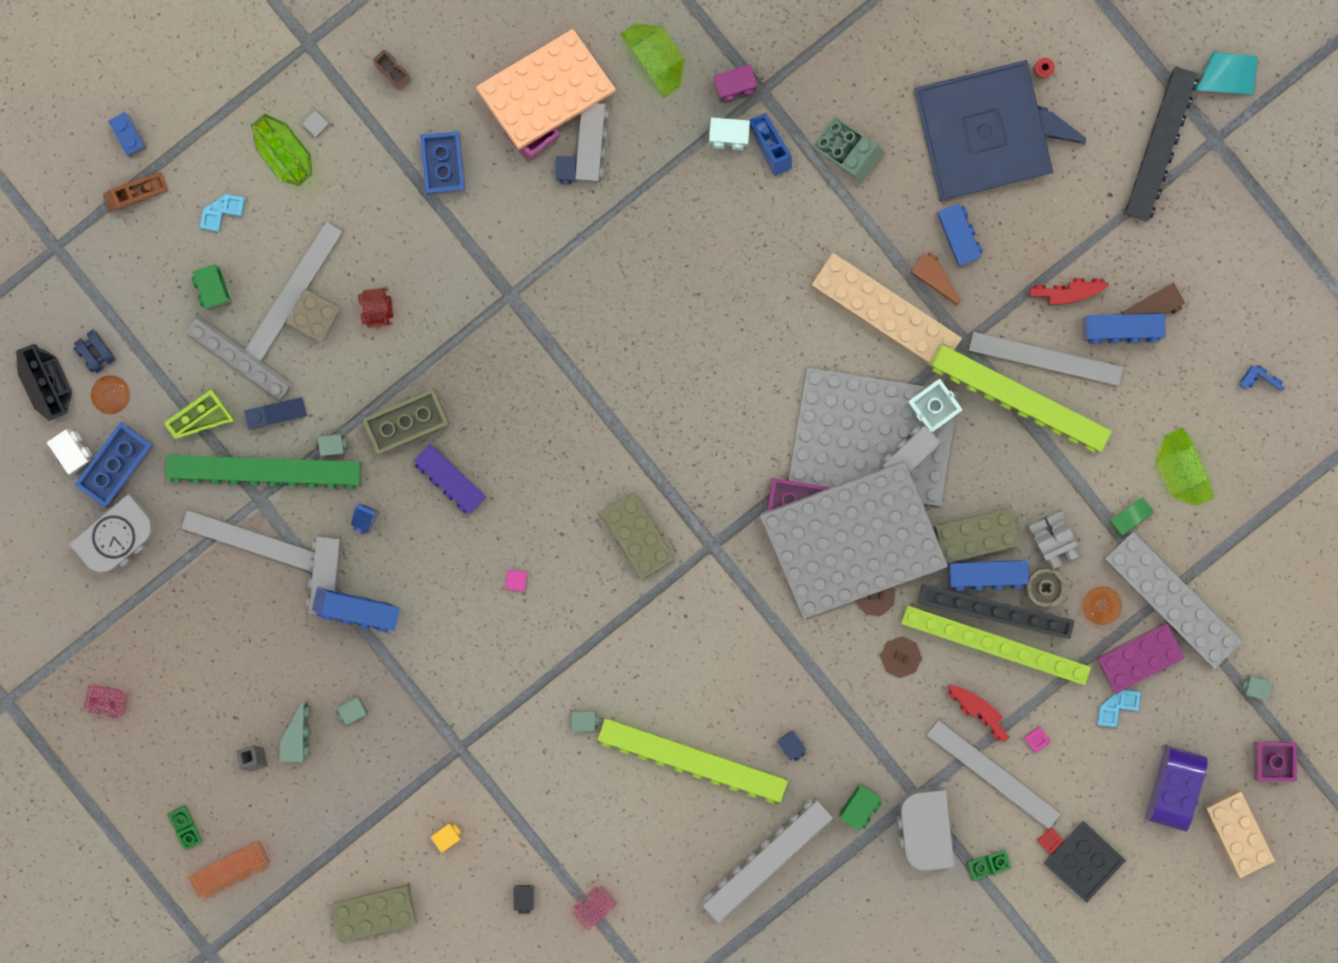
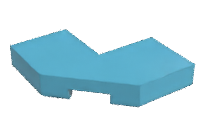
(213, 213)
(1109, 710)

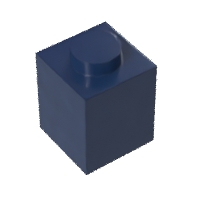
(565, 169)
(792, 746)

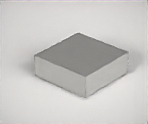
(315, 123)

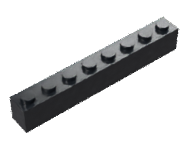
(1160, 144)
(996, 611)

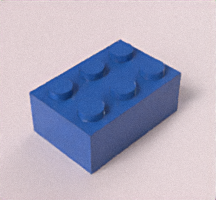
(442, 163)

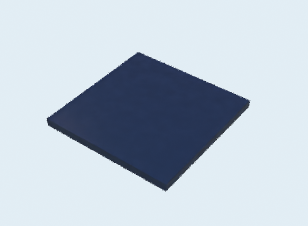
(983, 130)

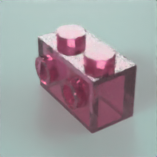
(105, 700)
(594, 907)

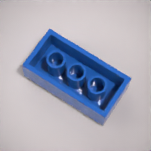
(1122, 327)
(114, 464)
(988, 573)
(355, 609)

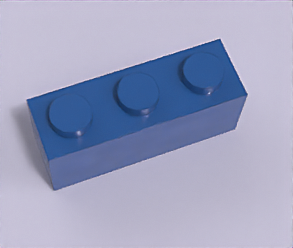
(959, 234)

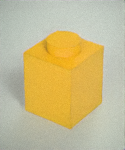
(446, 836)

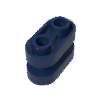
(83, 349)

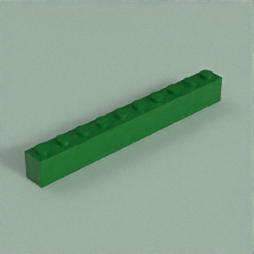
(263, 469)

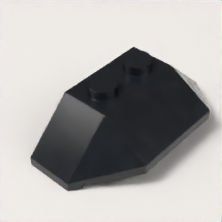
(43, 381)

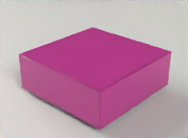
(516, 580)
(1037, 739)

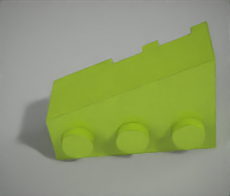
(198, 415)

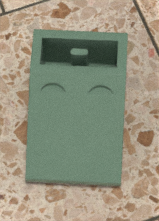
(848, 149)
(294, 742)

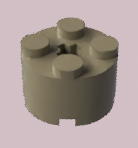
(1056, 587)

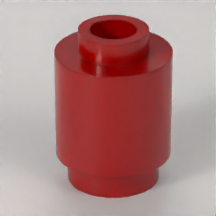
(1038, 68)

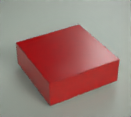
(1050, 840)

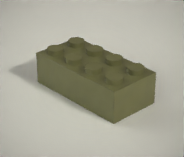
(406, 421)
(977, 535)
(637, 536)
(374, 913)

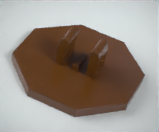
(878, 602)
(901, 657)

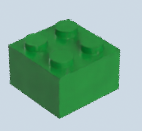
(211, 287)
(859, 807)

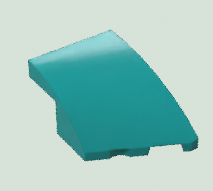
(1229, 74)

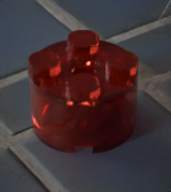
(376, 307)

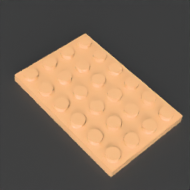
(545, 89)

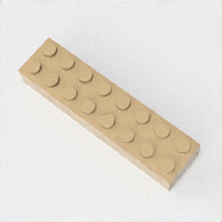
(883, 309)

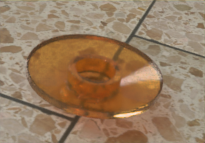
(120, 394)
(1112, 605)

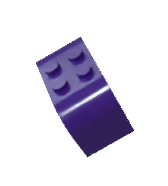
(1177, 788)

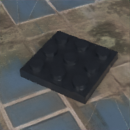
(1084, 861)

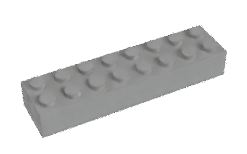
(1172, 600)
(767, 859)

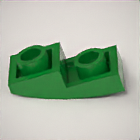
(1131, 516)
(185, 827)
(988, 865)

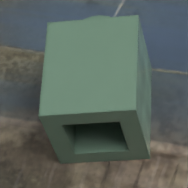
(332, 445)
(1257, 687)
(351, 711)
(584, 720)

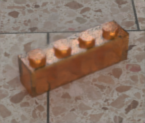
(228, 869)

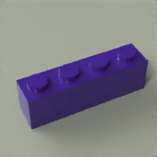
(450, 479)

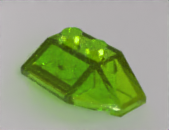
(656, 55)
(282, 150)
(1183, 469)

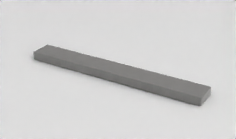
(289, 296)
(1045, 359)
(248, 540)
(993, 774)

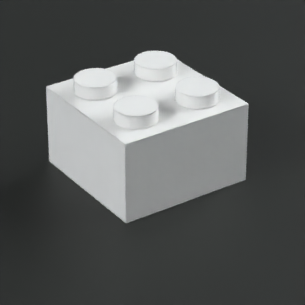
(70, 451)

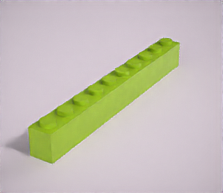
(1020, 398)
(995, 645)
(694, 760)

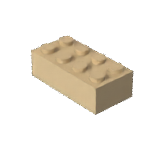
(1239, 833)

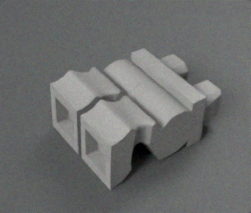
(1056, 544)

